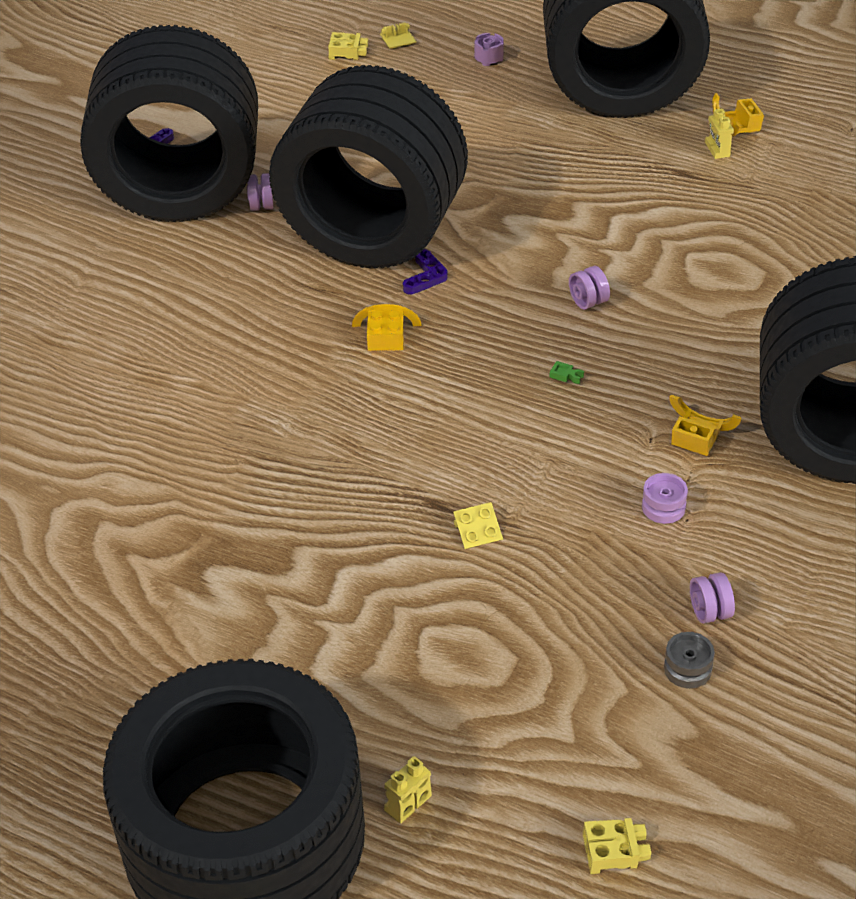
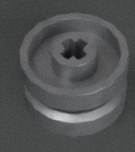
(689, 659)

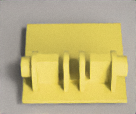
(397, 35)
(477, 525)

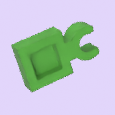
(563, 372)

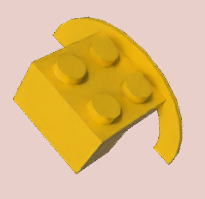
(746, 116)
(385, 325)
(695, 430)

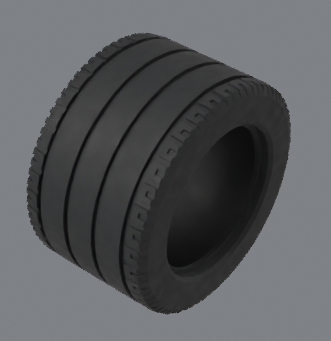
(627, 78)
(398, 126)
(160, 177)
(802, 336)
(226, 723)

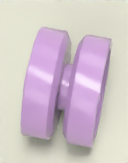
(259, 192)
(589, 287)
(664, 498)
(712, 597)

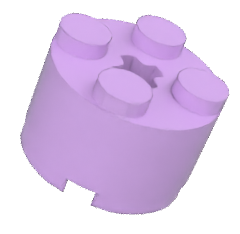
(489, 48)

